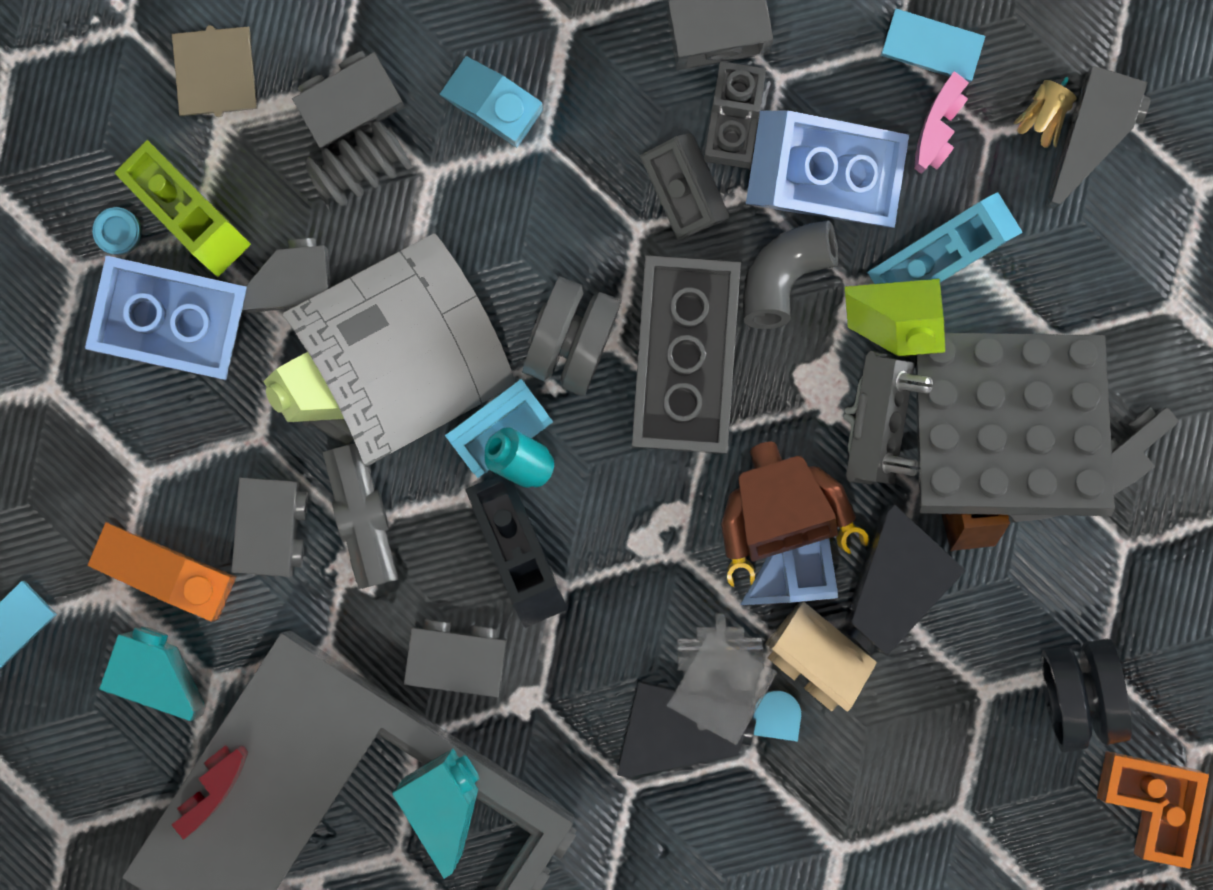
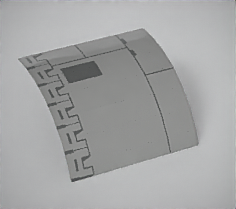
(403, 347)

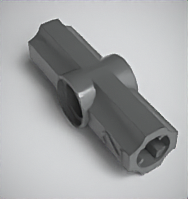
(360, 517)

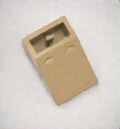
(822, 655)

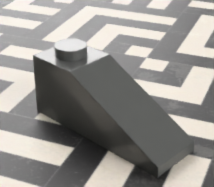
(1101, 119)

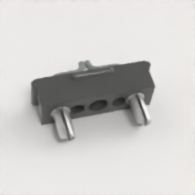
(881, 419)

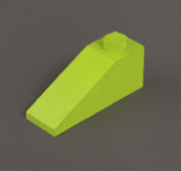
(182, 209)

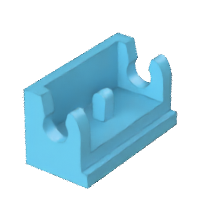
(512, 409)

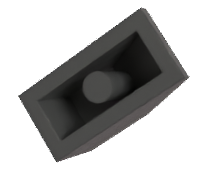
(289, 277)

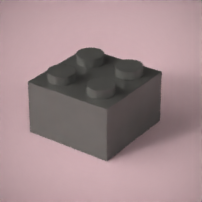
(718, 31)

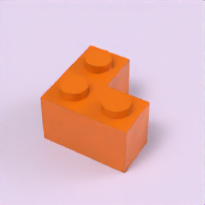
(1169, 803)

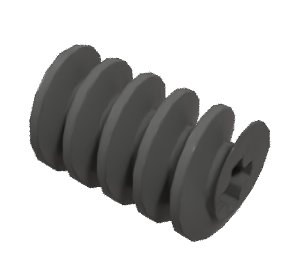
(356, 164)

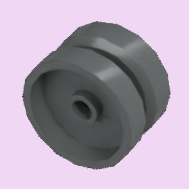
(567, 335)

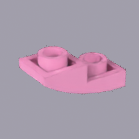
(932, 142)

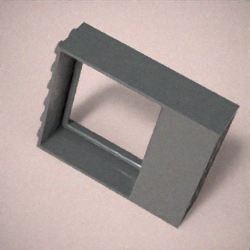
(304, 736)

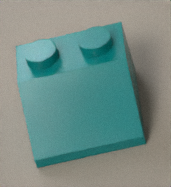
(152, 674)
(440, 806)

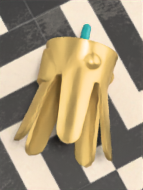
(1047, 111)

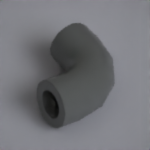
(779, 266)

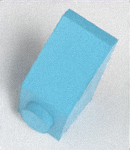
(492, 100)

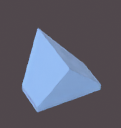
(795, 576)

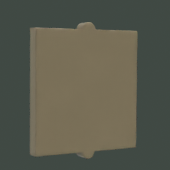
(214, 71)

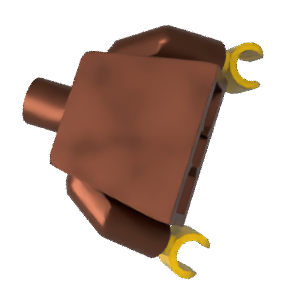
(783, 509)

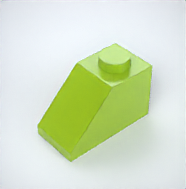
(898, 315)

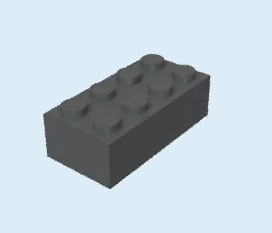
(686, 354)

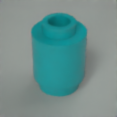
(518, 458)

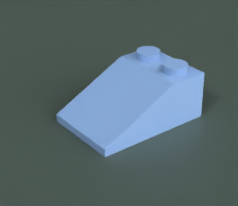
(827, 168)
(165, 318)

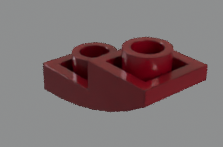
(220, 778)

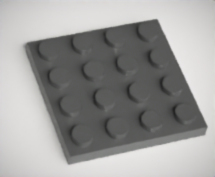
(1015, 426)

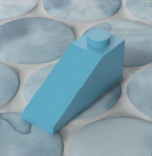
(952, 244)

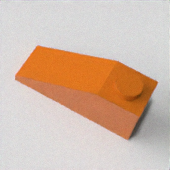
(162, 572)

